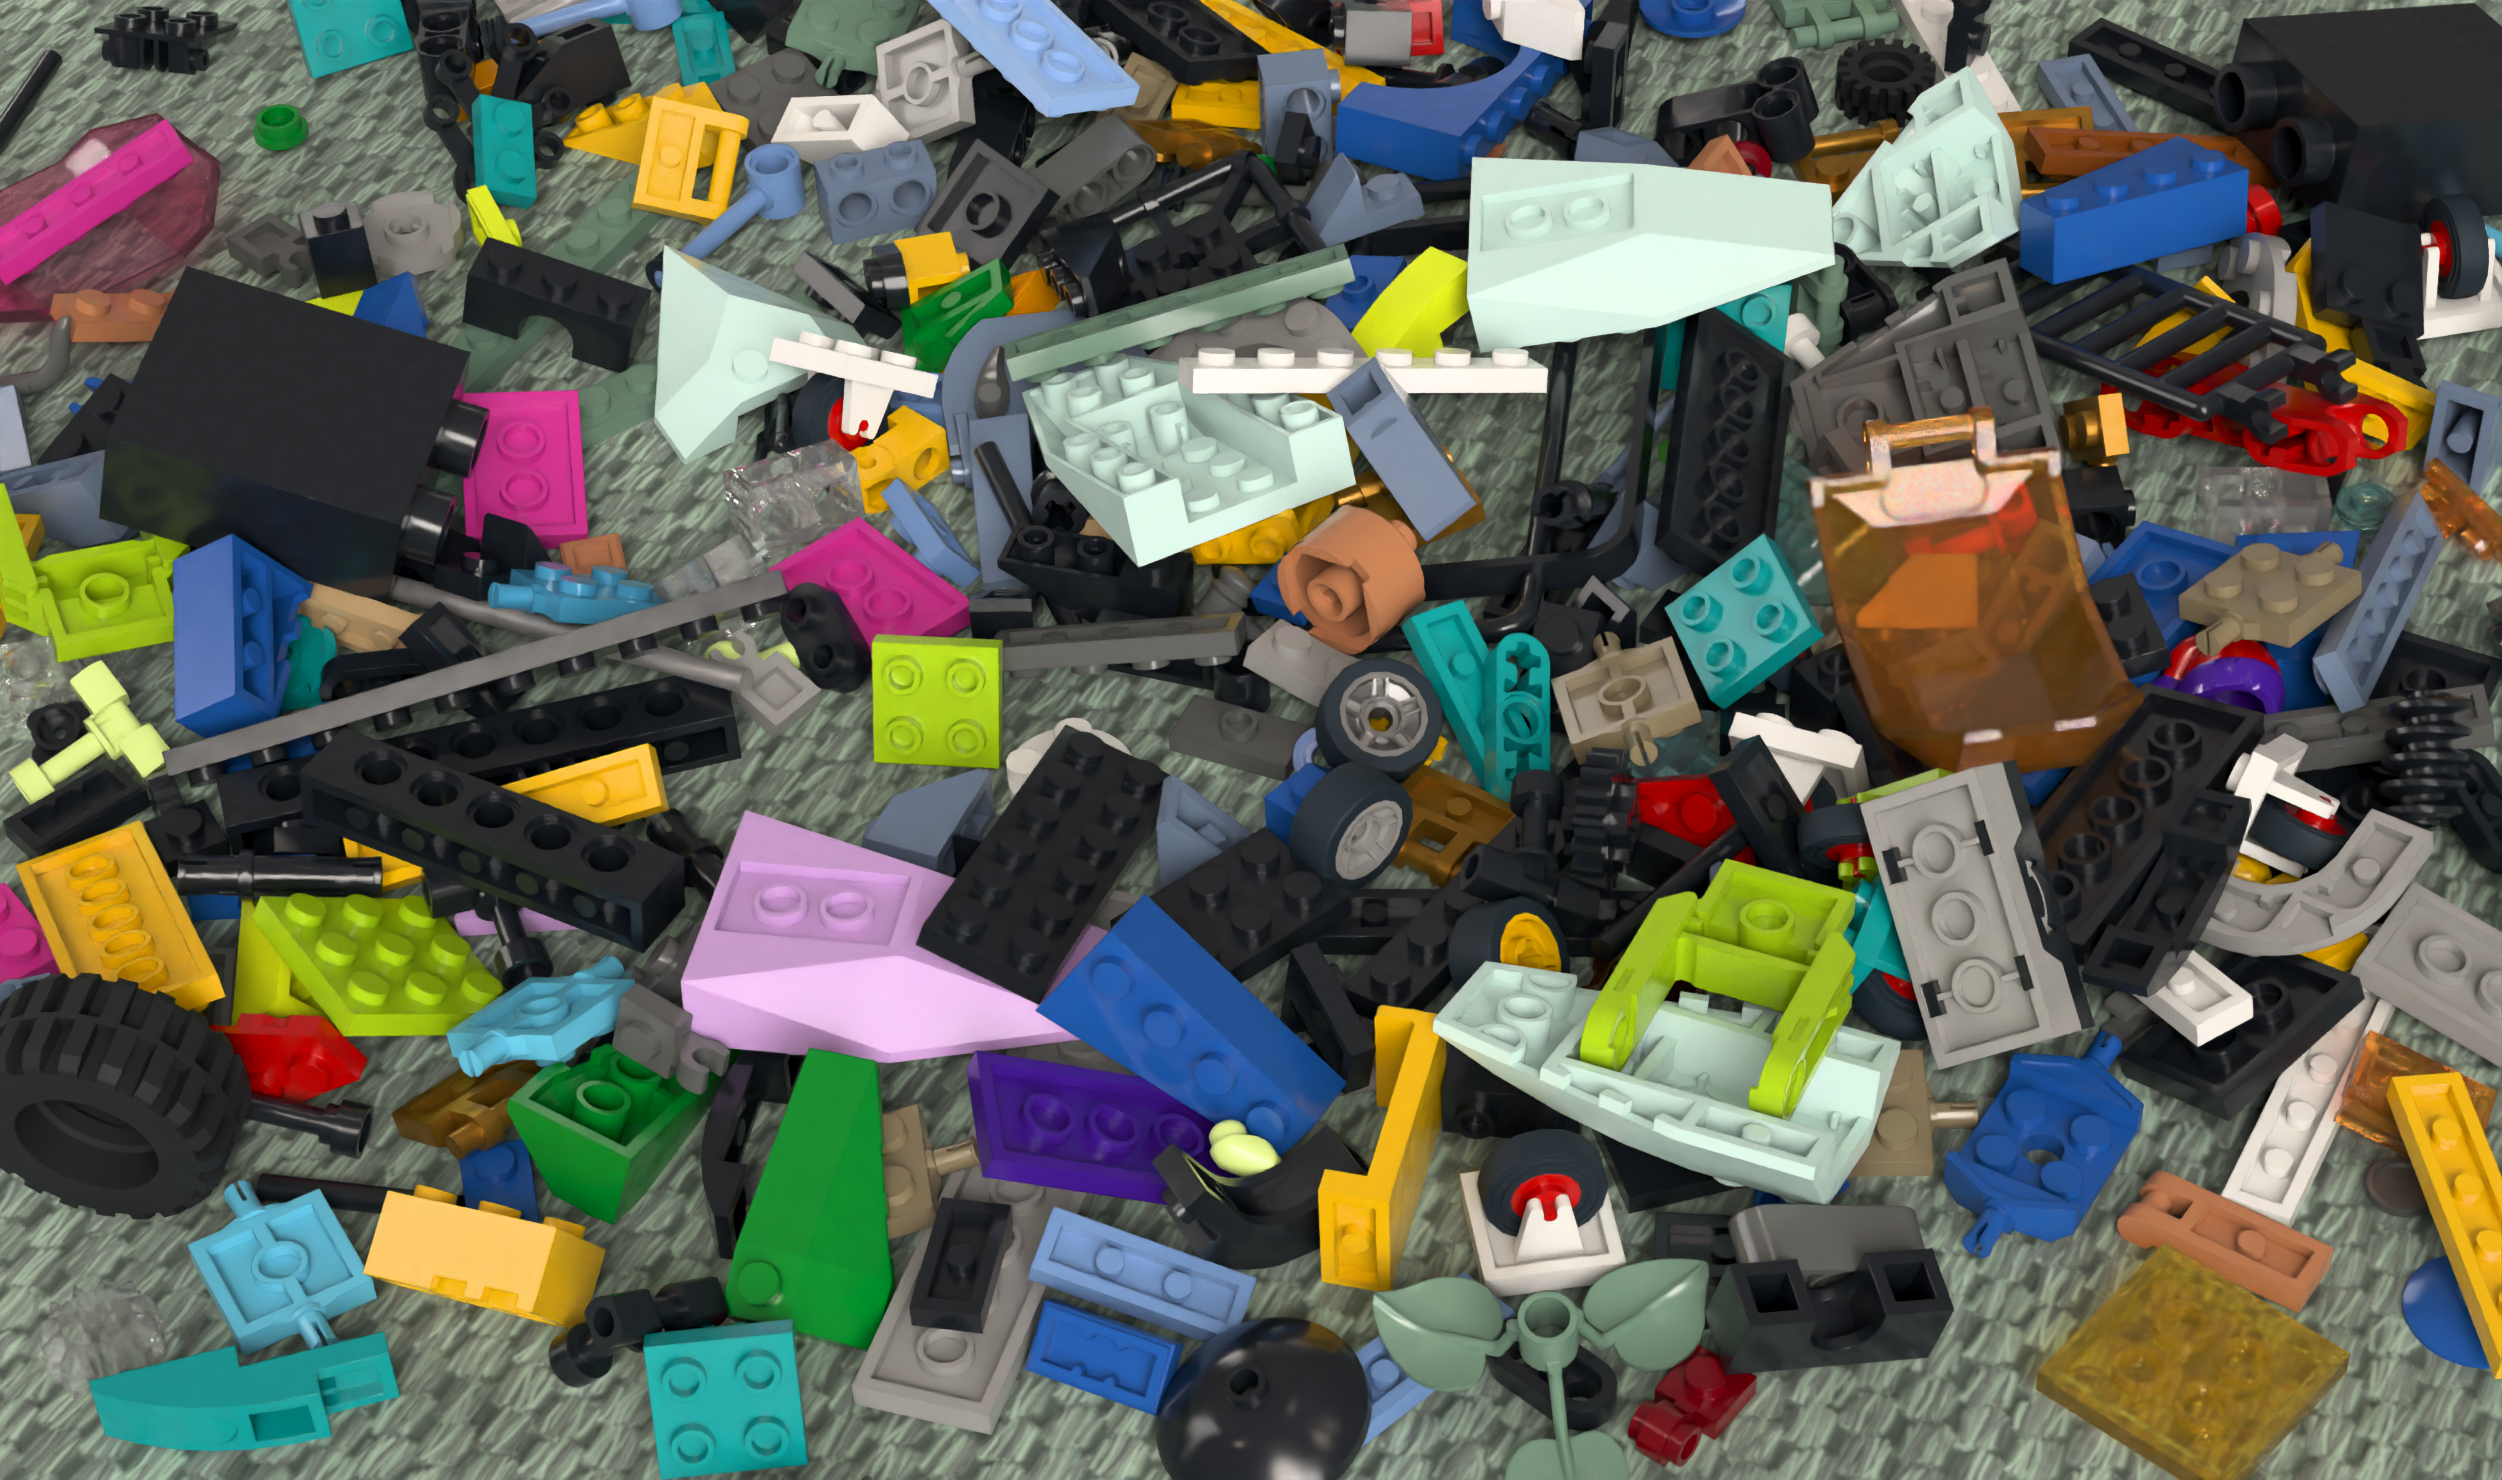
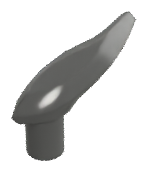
(992, 387)

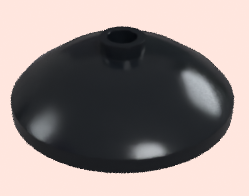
(1295, 1424)

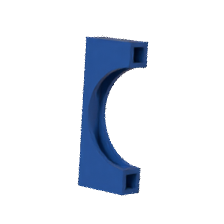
(1442, 128)

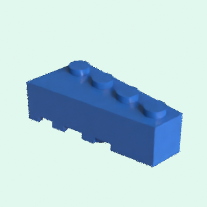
(2134, 212)
(1192, 1029)

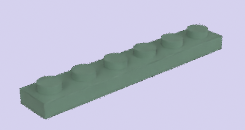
(1199, 307)

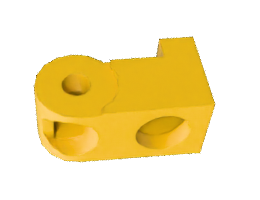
(901, 454)

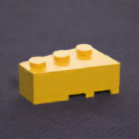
(485, 1256)

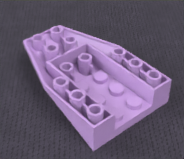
(822, 954)

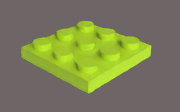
(378, 962)

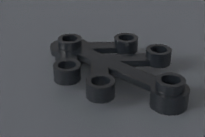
(510, 62)

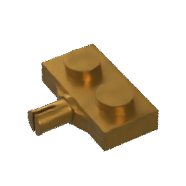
(2095, 429)

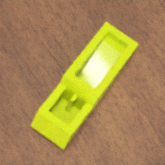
(1416, 306)

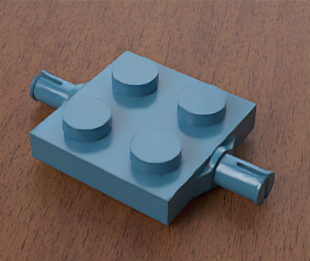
(573, 596)

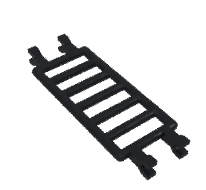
(2235, 399)

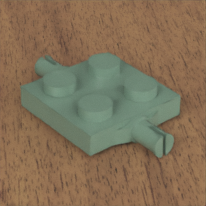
(847, 32)

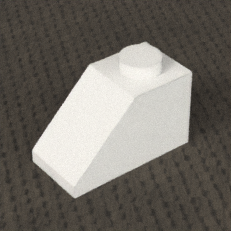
(1540, 24)
(837, 125)

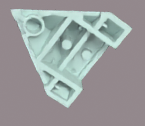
(1939, 188)
(718, 351)

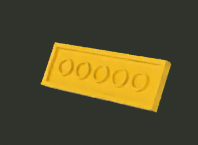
(119, 916)

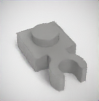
(778, 689)

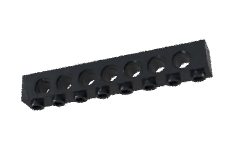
(680, 717)

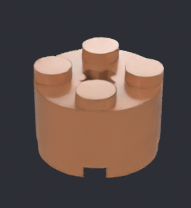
(1353, 578)

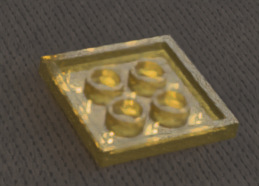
(2192, 1370)

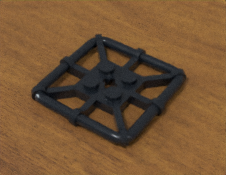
(1208, 240)

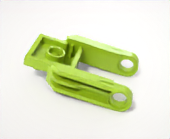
(92, 596)
(1746, 939)

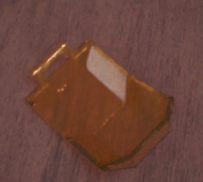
(1968, 601)

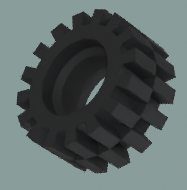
(1882, 80)

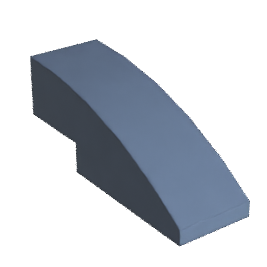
(1017, 447)

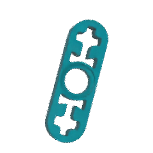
(1530, 699)

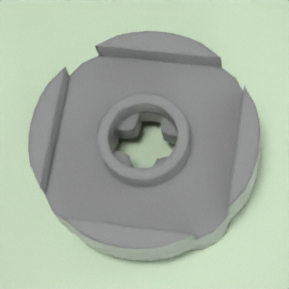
(431, 246)

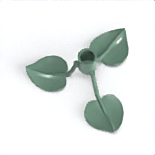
(1450, 1324)

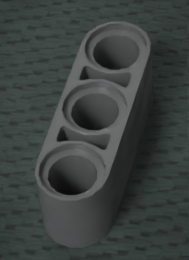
(1093, 172)
(1822, 1237)

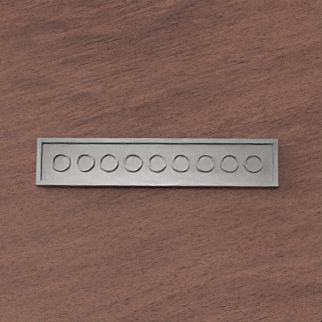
(969, 1375)

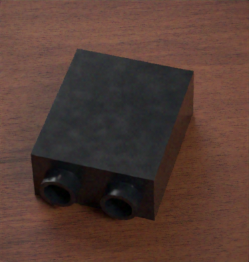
(2372, 106)
(292, 435)

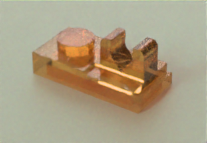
(2461, 506)

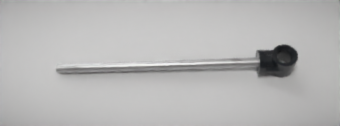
(541, 626)

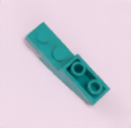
(224, 1406)

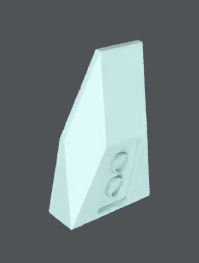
(1628, 245)
(1181, 464)

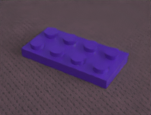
(1079, 1127)

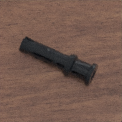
(1054, 501)

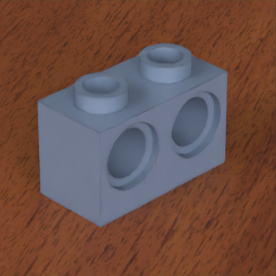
(1278, 83)
(875, 190)

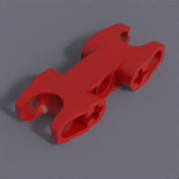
(2314, 425)

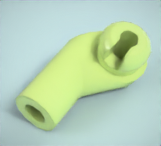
(1240, 1152)

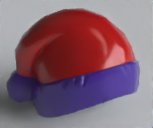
(2238, 675)

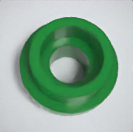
(280, 127)

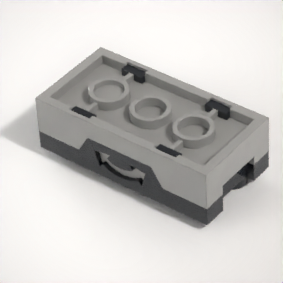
(1976, 914)

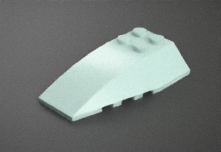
(1684, 1082)

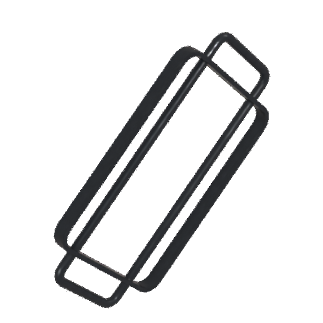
(1538, 568)

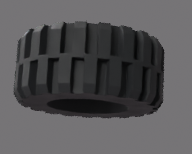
(116, 1096)

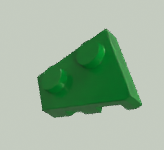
(942, 318)

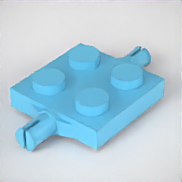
(542, 1019)
(281, 1270)

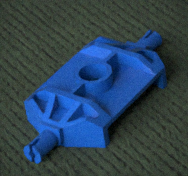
(2050, 1106)

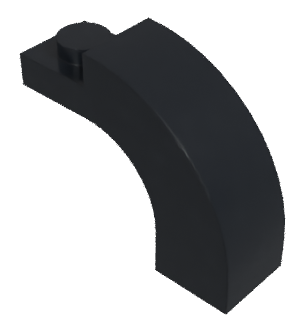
(1256, 1217)

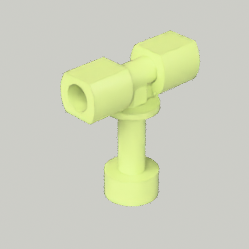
(111, 731)

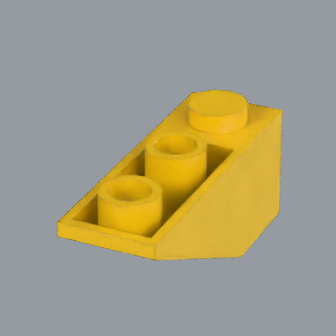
(621, 128)

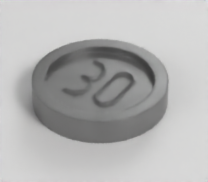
(2395, 1188)

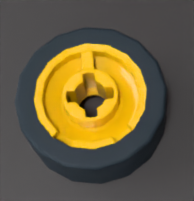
(1506, 932)

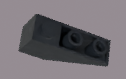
(579, 59)
(1085, 264)
(1097, 574)

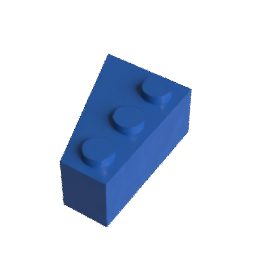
(232, 635)

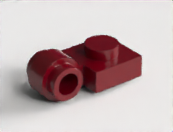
(1686, 1403)

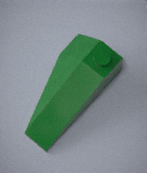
(606, 1128)
(820, 1212)

